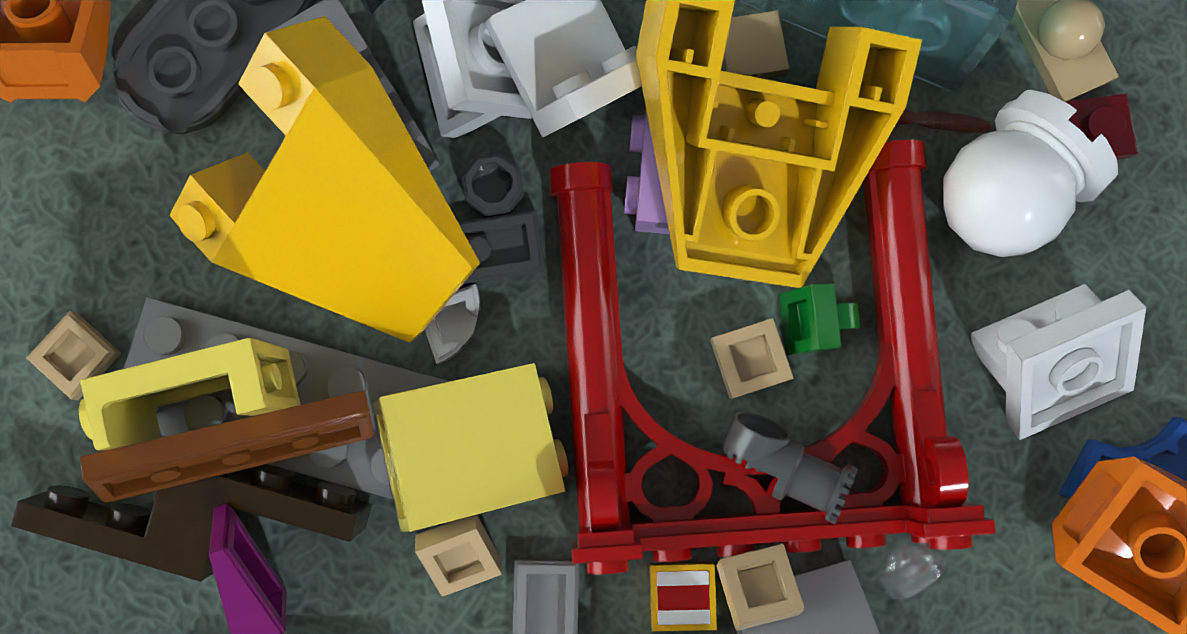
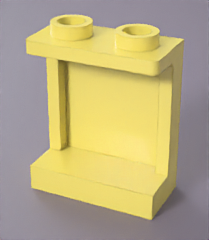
(124, 404)
(469, 446)

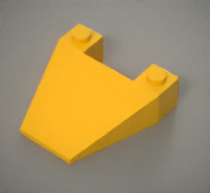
(757, 164)
(345, 201)

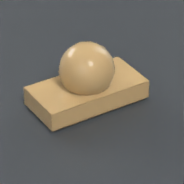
(1065, 45)

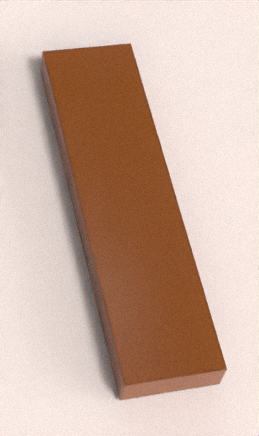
(227, 447)

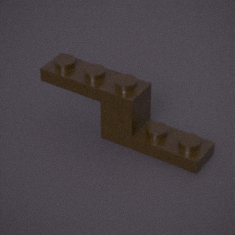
(181, 518)

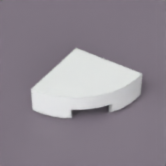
(454, 324)

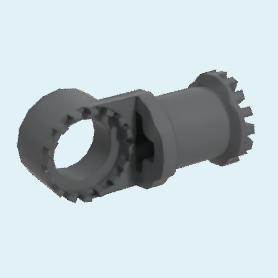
(800, 475)

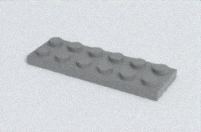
(319, 375)

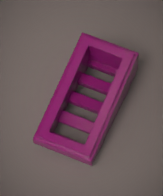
(245, 580)

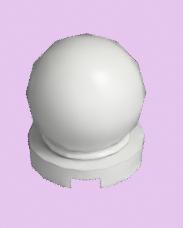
(1023, 181)

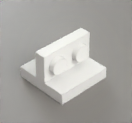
(464, 66)
(1063, 356)

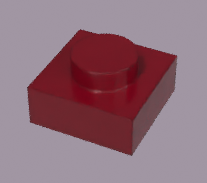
(1107, 117)

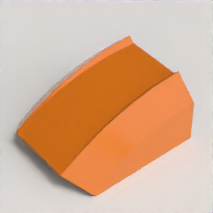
(52, 48)
(1129, 538)

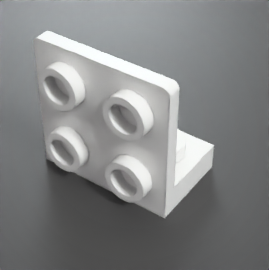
(563, 58)

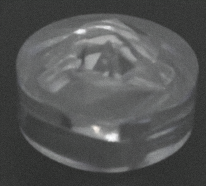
(911, 570)

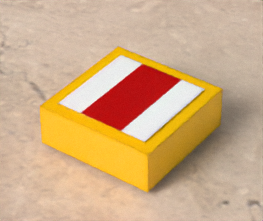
(682, 596)

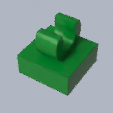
(814, 319)

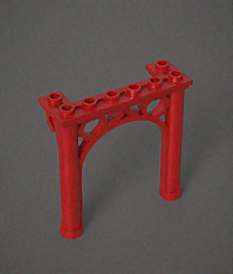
(926, 460)

